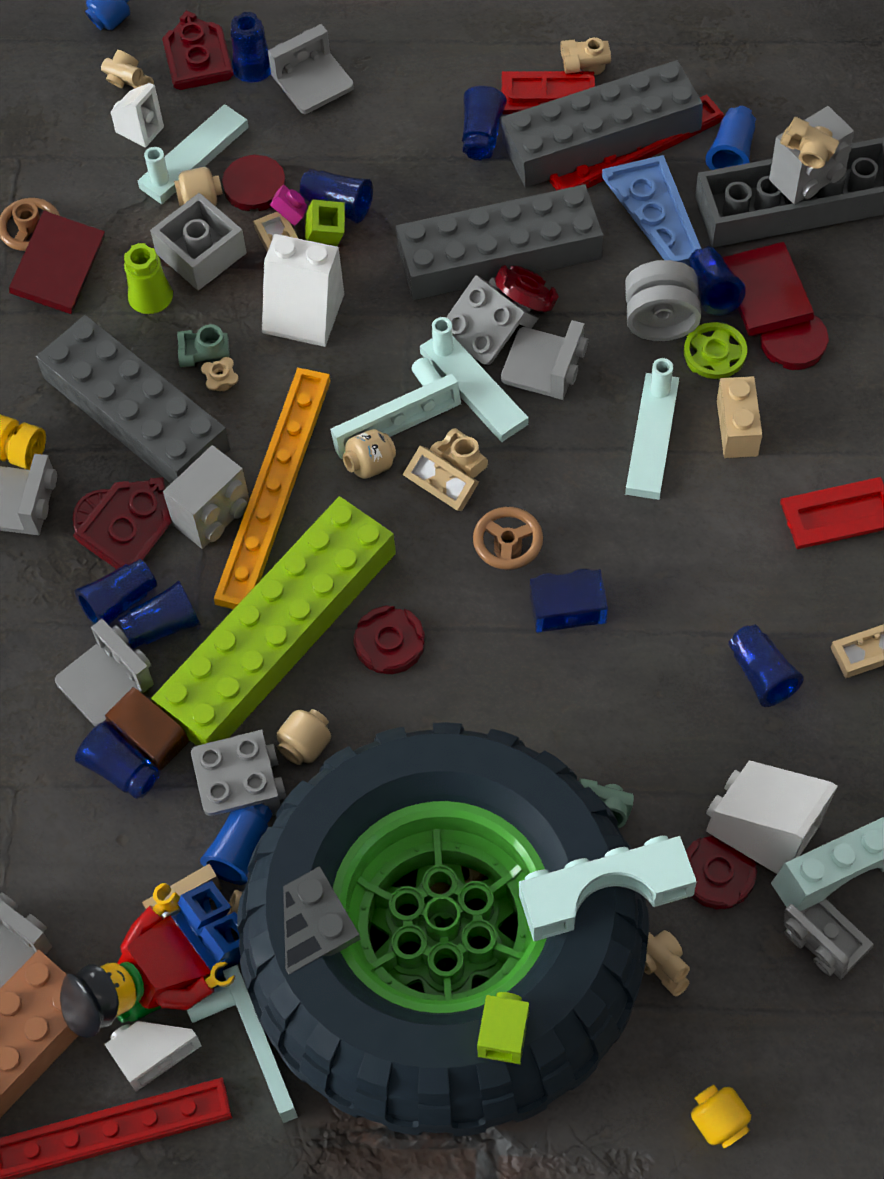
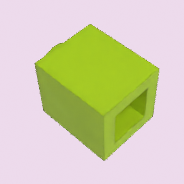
(325, 222)
(503, 1028)

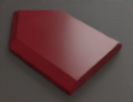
(196, 53)
(126, 522)

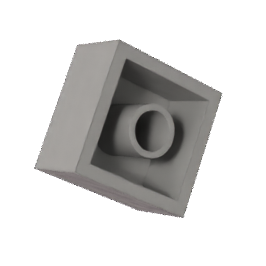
(800, 181)
(198, 241)
(207, 497)

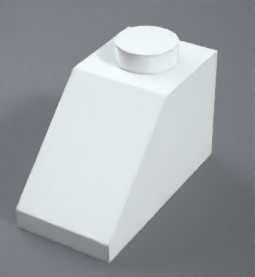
(138, 115)
(150, 1050)

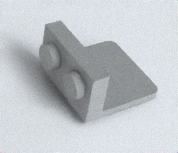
(309, 70)
(486, 319)
(544, 360)
(26, 496)
(104, 673)
(237, 774)
(828, 936)
(18, 938)

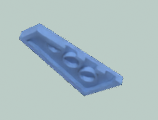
(655, 205)

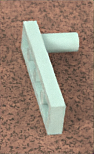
(191, 153)
(474, 383)
(406, 411)
(653, 431)
(238, 995)

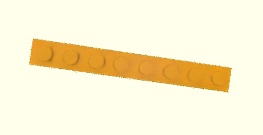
(273, 487)

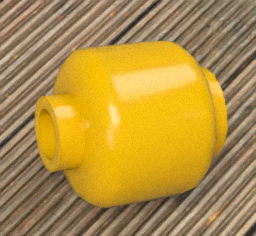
(721, 1116)

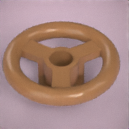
(26, 218)
(508, 553)

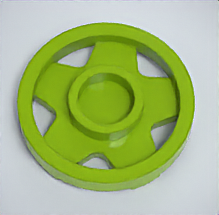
(715, 351)

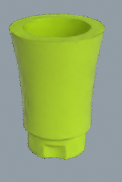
(147, 285)

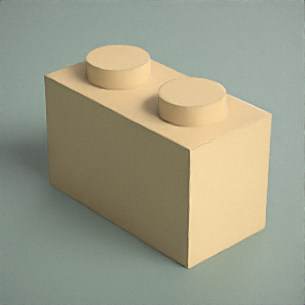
(739, 417)

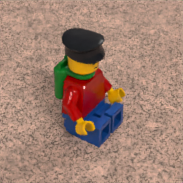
(161, 964)

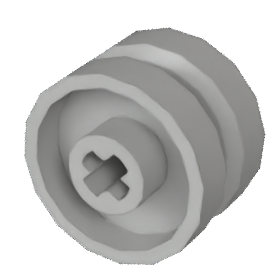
(662, 300)

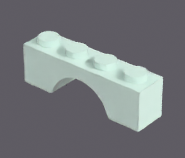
(823, 870)
(655, 871)

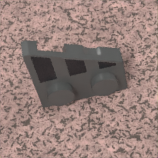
(314, 921)

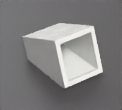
(301, 289)
(769, 813)

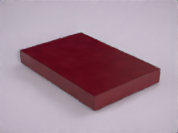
(57, 262)
(772, 289)

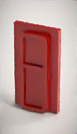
(534, 88)
(835, 512)

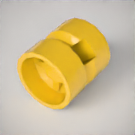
(20, 442)

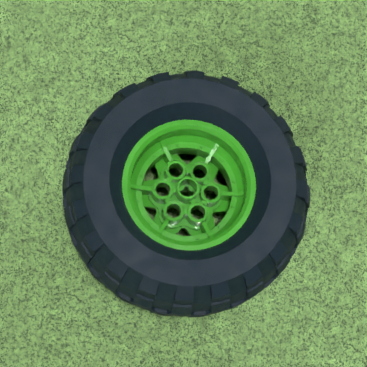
(434, 807)

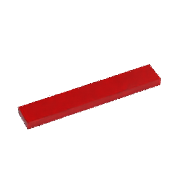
(593, 175)
(114, 1129)

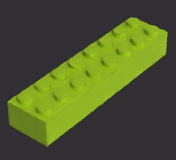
(276, 623)

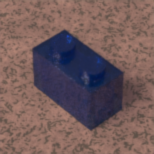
(568, 600)

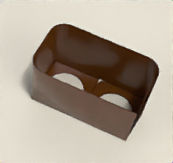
(147, 728)

